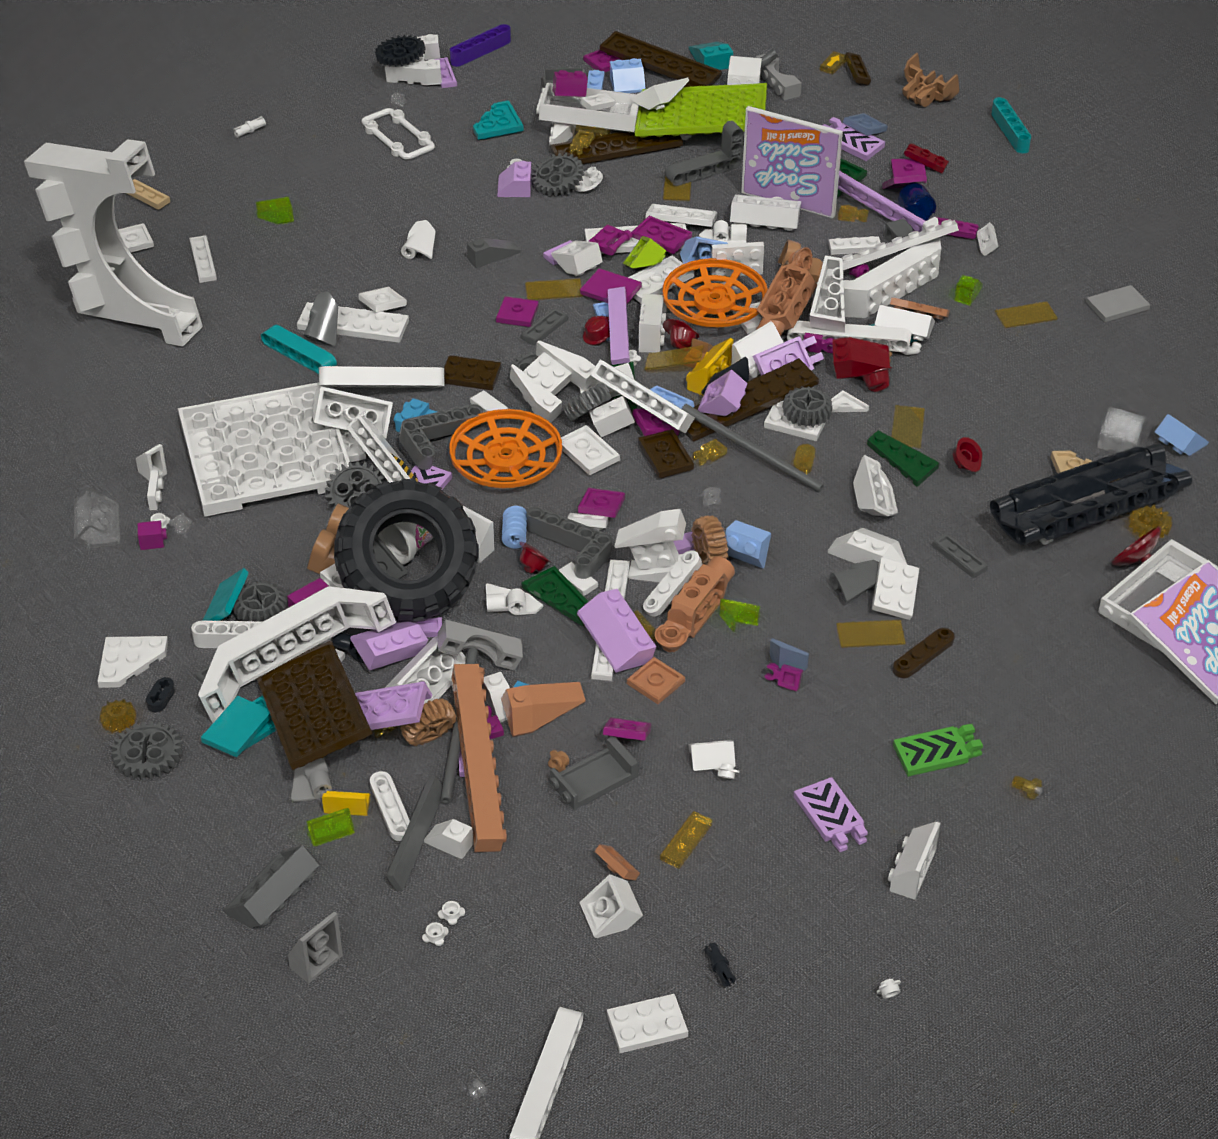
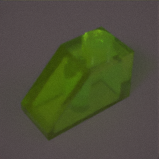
(275, 210)
(967, 290)

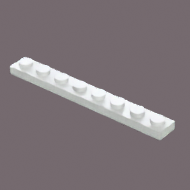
(899, 243)

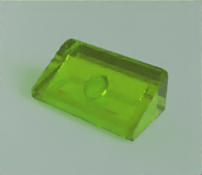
(330, 827)

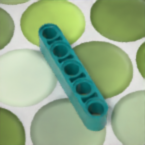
(1011, 125)
(297, 348)

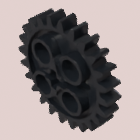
(400, 50)

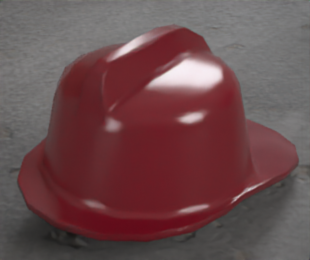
(596, 330)
(680, 333)
(877, 379)
(968, 454)
(532, 558)

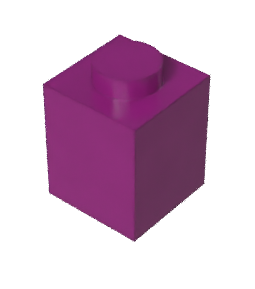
(151, 535)

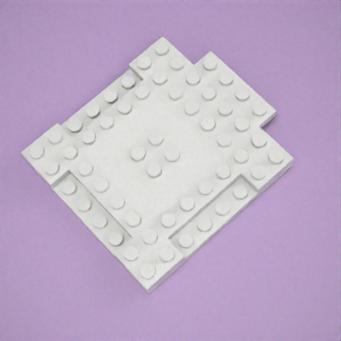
(262, 448)

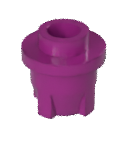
(859, 270)

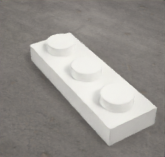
(852, 245)

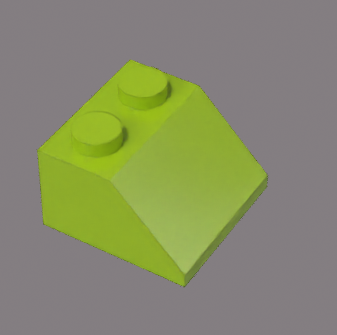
(645, 254)

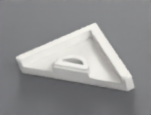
(847, 403)

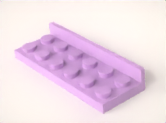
(394, 704)

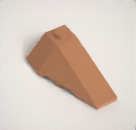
(536, 705)

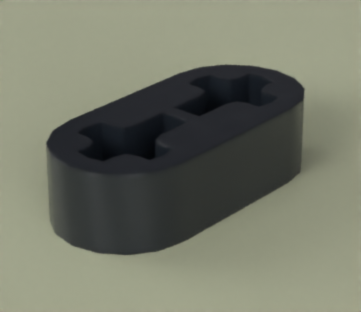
(156, 693)

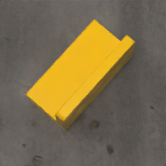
(356, 802)

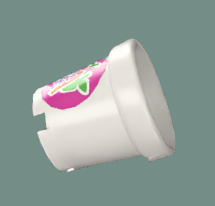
(404, 540)

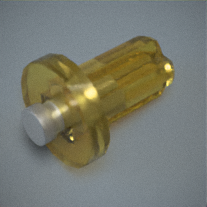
(1032, 787)

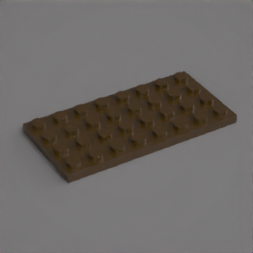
(313, 705)

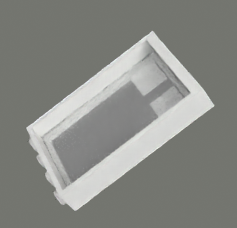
(569, 110)
(1147, 581)

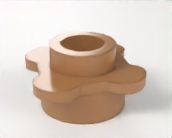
(558, 760)

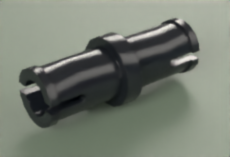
(719, 964)

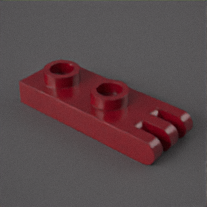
(926, 158)

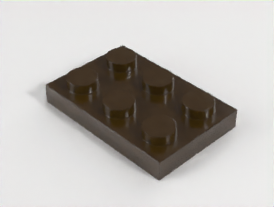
(471, 372)
(665, 453)

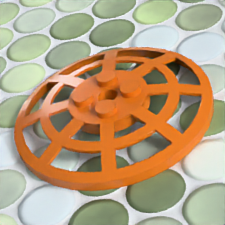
(724, 294)
(516, 449)

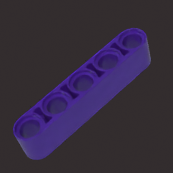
(480, 45)

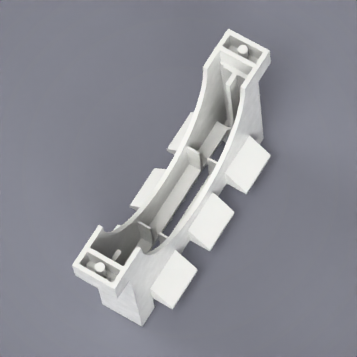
(109, 280)

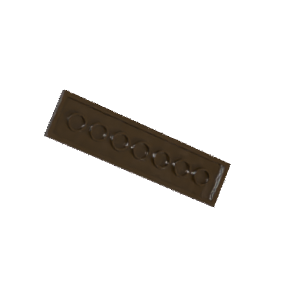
(660, 60)
(618, 145)
(760, 394)

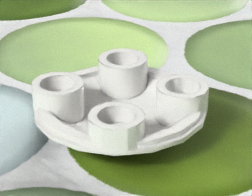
(590, 180)

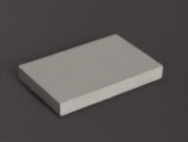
(1118, 303)

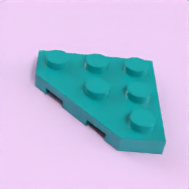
(498, 121)

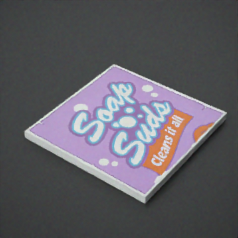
(791, 160)
(1185, 626)

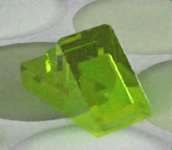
(735, 612)

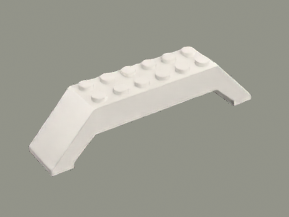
(892, 278)
(286, 637)

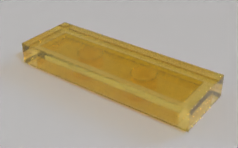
(686, 839)

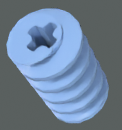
(514, 526)

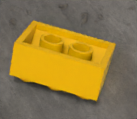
(714, 361)

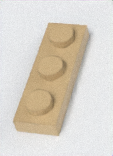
(149, 195)

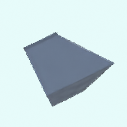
(785, 654)

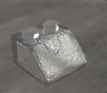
(1120, 431)

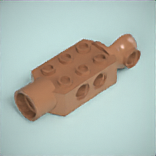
(788, 292)
(695, 603)

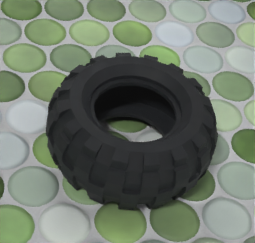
(416, 504)

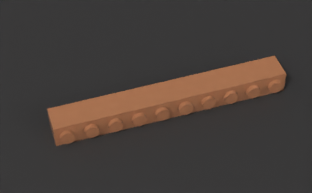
(477, 758)

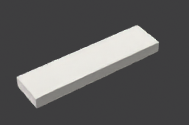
(202, 259)

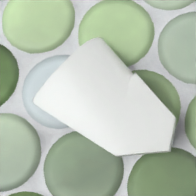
(722, 232)
(419, 239)
(513, 600)

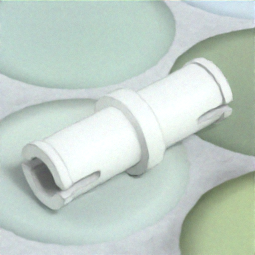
(249, 127)

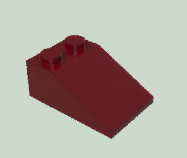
(858, 357)

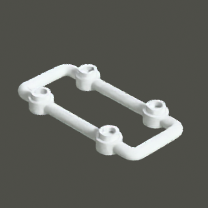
(397, 148)

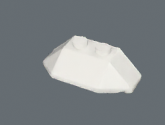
(873, 489)
(865, 546)

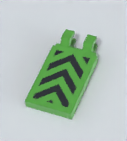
(937, 749)

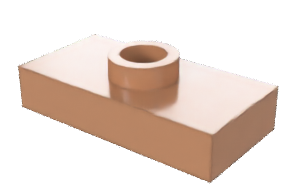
(616, 862)

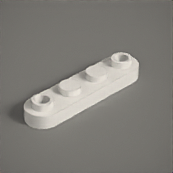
(672, 583)
(389, 804)

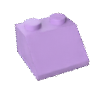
(515, 180)
(723, 395)

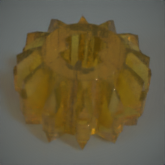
(117, 715)

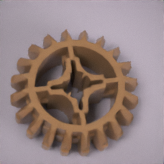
(709, 538)
(434, 722)

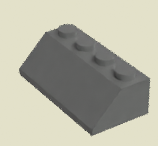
(272, 887)

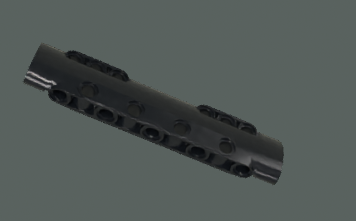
(1087, 494)

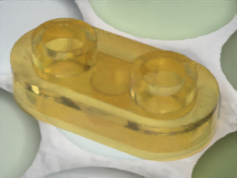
(804, 458)

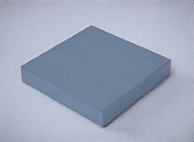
(865, 124)

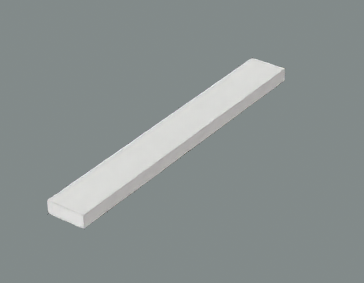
(616, 579)

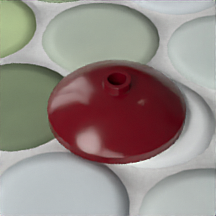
(1139, 549)

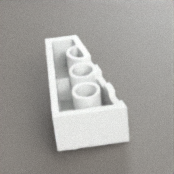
(828, 302)
(651, 323)

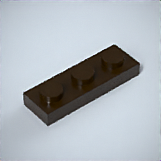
(857, 68)

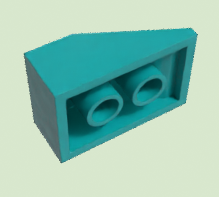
(713, 54)

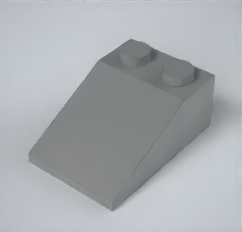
(317, 949)

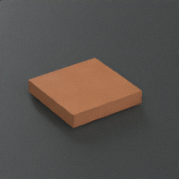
(656, 680)

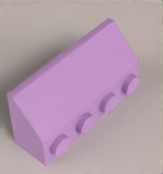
(617, 631)

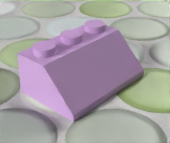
(390, 645)

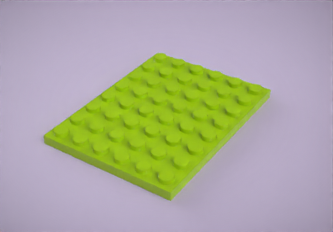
(701, 110)

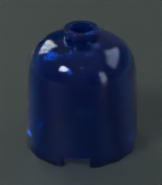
(917, 200)

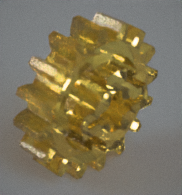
(1147, 518)

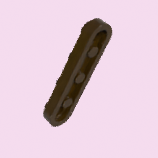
(923, 653)

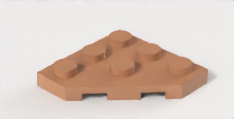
(938, 313)

